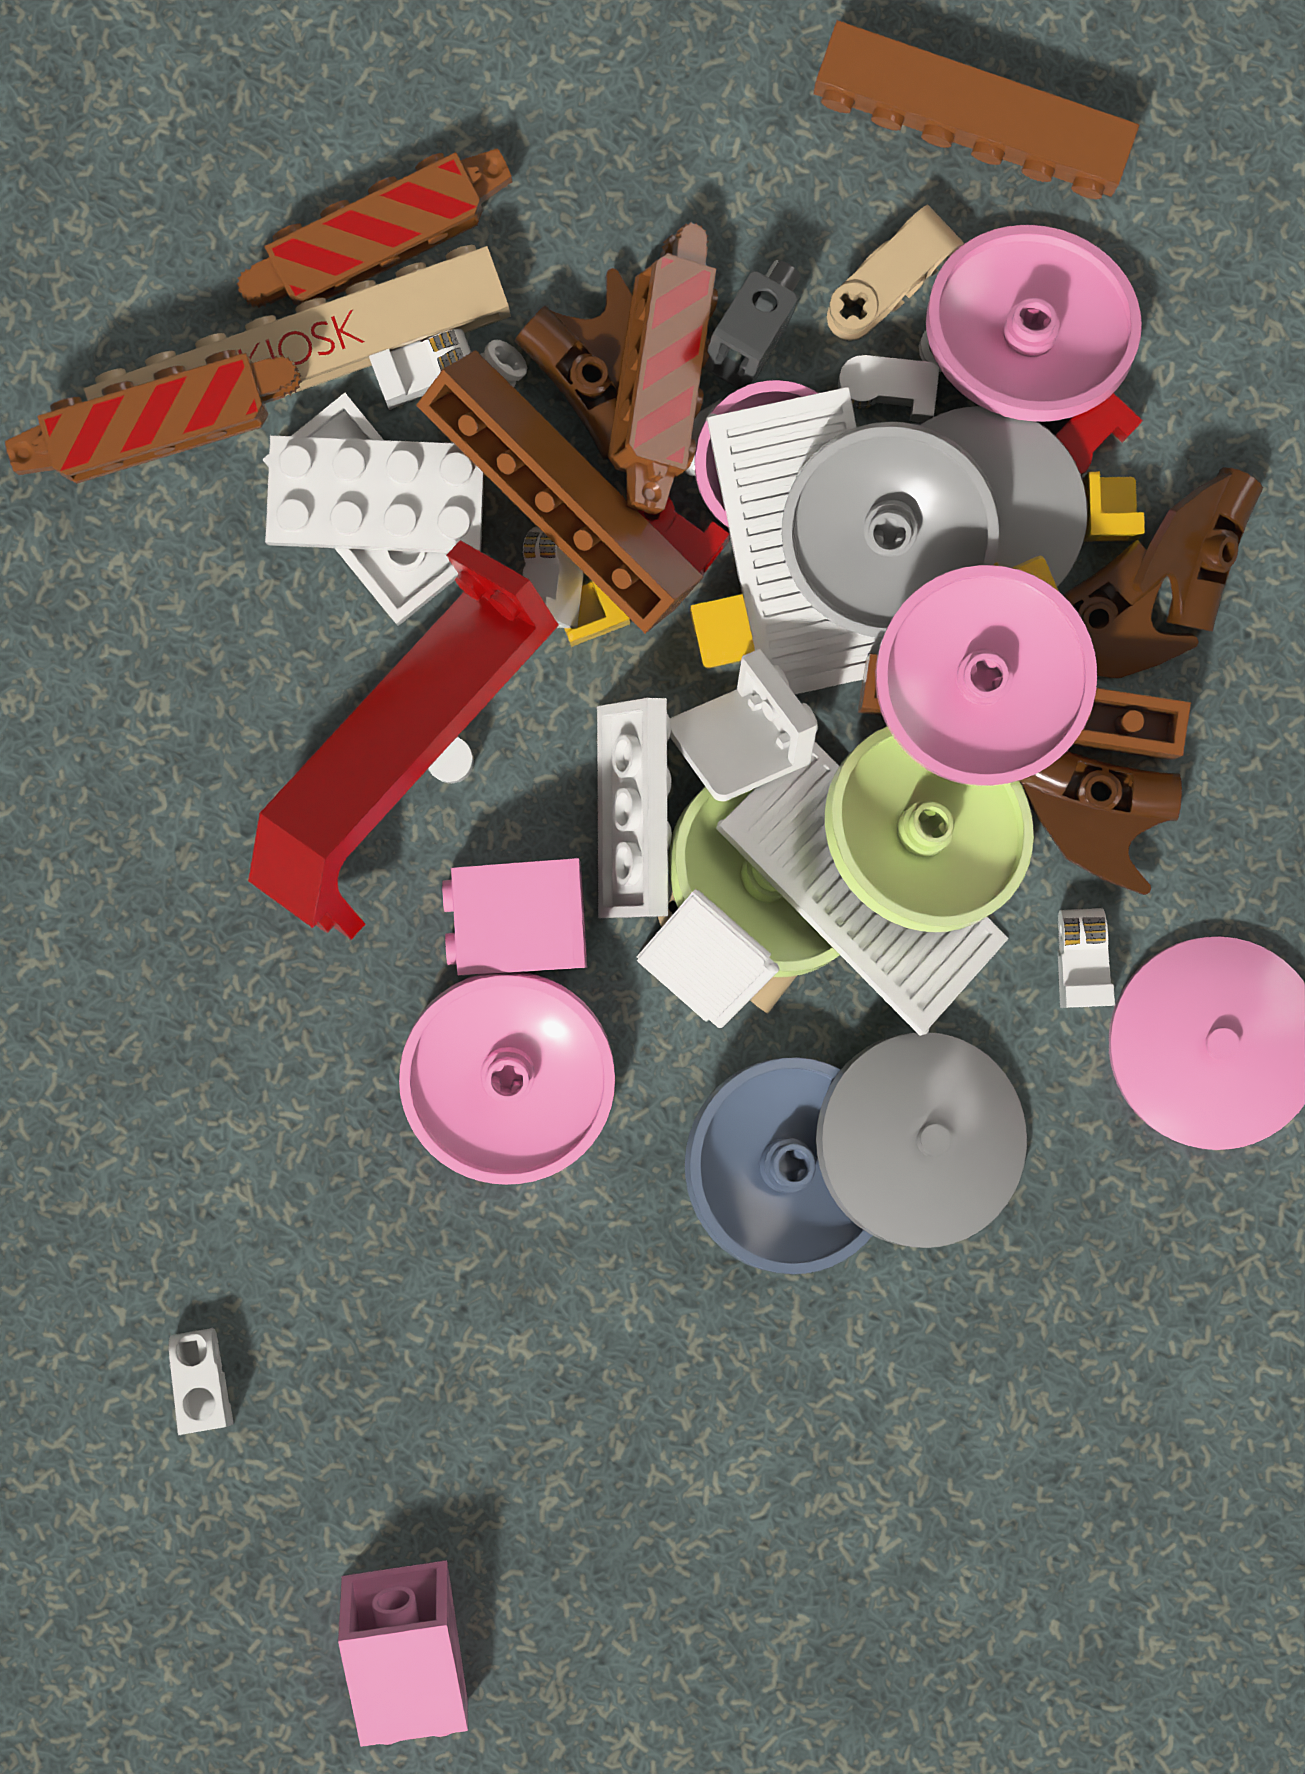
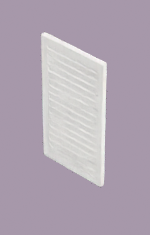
(756, 464)
(785, 840)

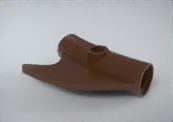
(573, 345)
(1199, 546)
(1123, 624)
(1097, 832)

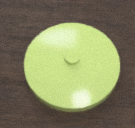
(922, 844)
(710, 863)

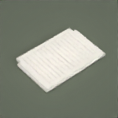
(708, 960)

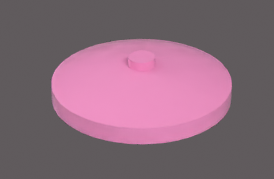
(1033, 323)
(986, 675)
(1212, 1042)
(507, 1077)

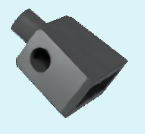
(753, 324)

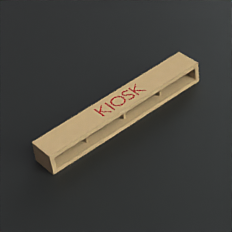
(341, 334)

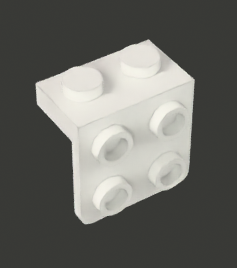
(748, 732)

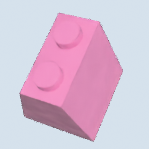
(516, 917)
(402, 1654)

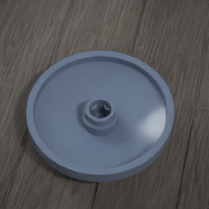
(759, 1172)

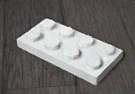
(372, 495)
(396, 579)
(633, 809)

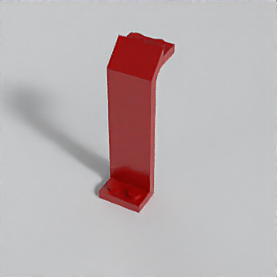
(395, 738)

